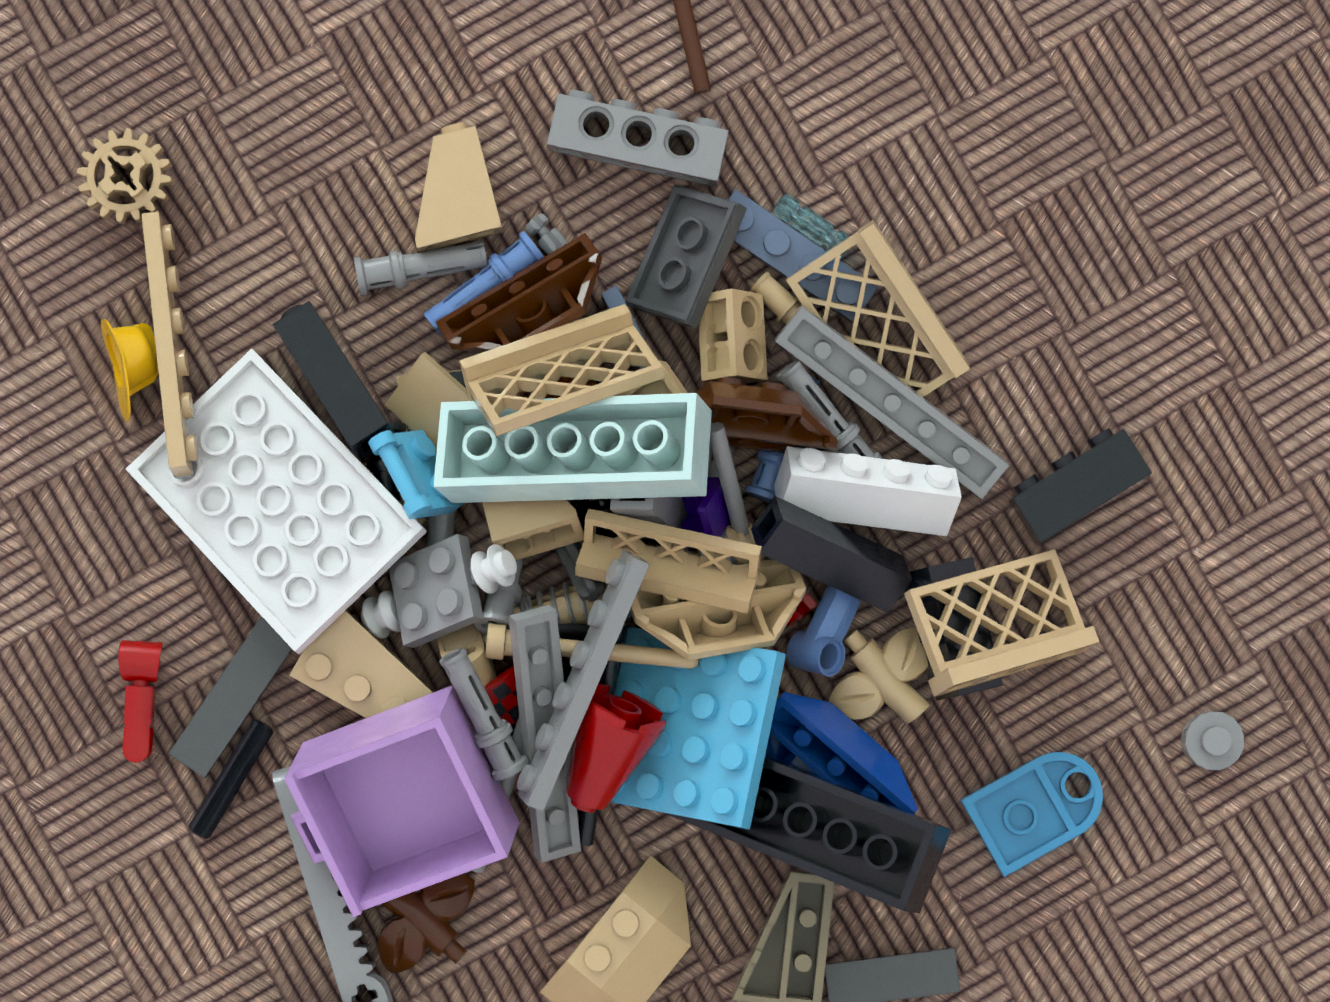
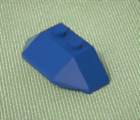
(831, 746)

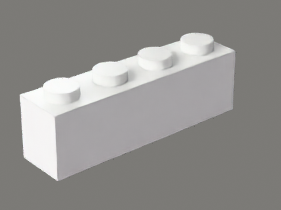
(870, 490)

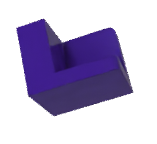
(707, 513)

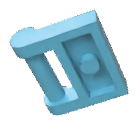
(411, 464)

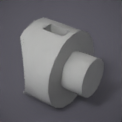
(1212, 740)

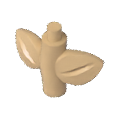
(883, 677)

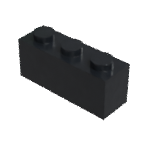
(1078, 484)
(957, 620)

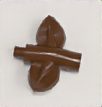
(425, 924)

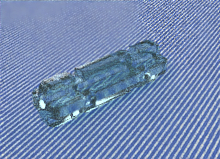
(809, 223)

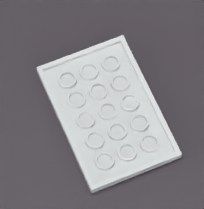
(279, 503)

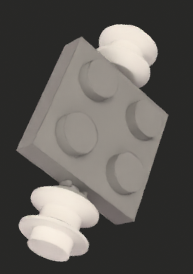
(437, 590)

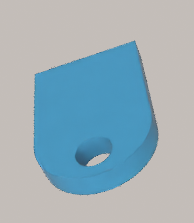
(1031, 810)

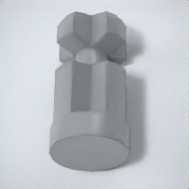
(549, 240)

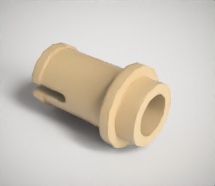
(776, 297)

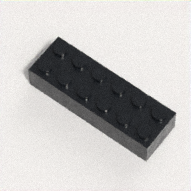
(840, 836)

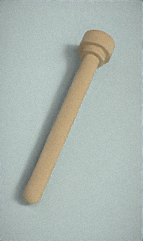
(500, 645)

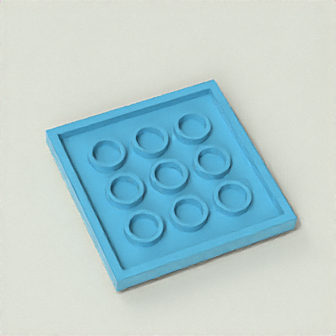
(713, 736)

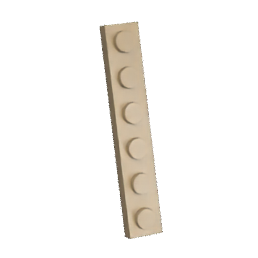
(171, 361)

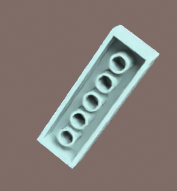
(593, 452)

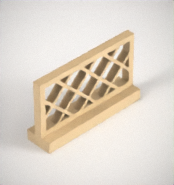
(905, 294)
(565, 351)
(1001, 659)

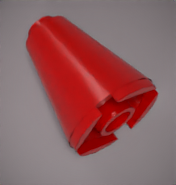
(610, 746)

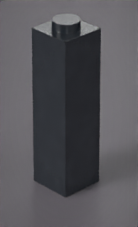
(332, 377)
(831, 554)

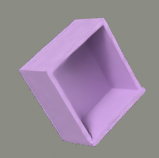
(400, 801)

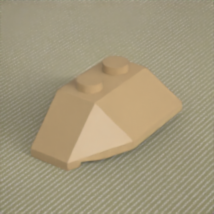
(710, 631)
(629, 944)

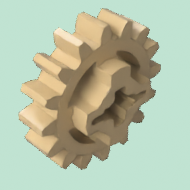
(112, 188)

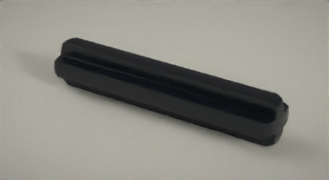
(230, 779)

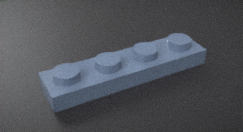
(789, 251)

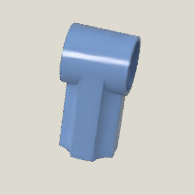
(821, 645)

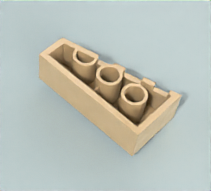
(357, 669)

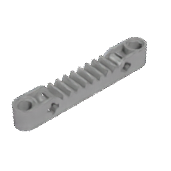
(332, 914)

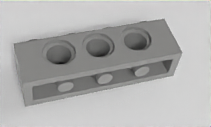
(699, 166)

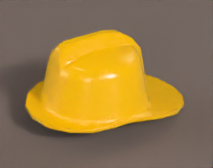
(133, 360)

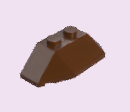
(529, 303)
(765, 416)

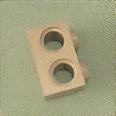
(733, 337)

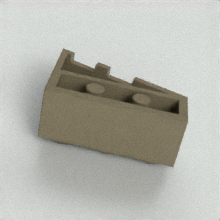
(792, 944)

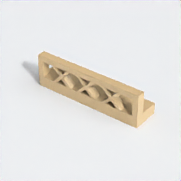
(671, 569)

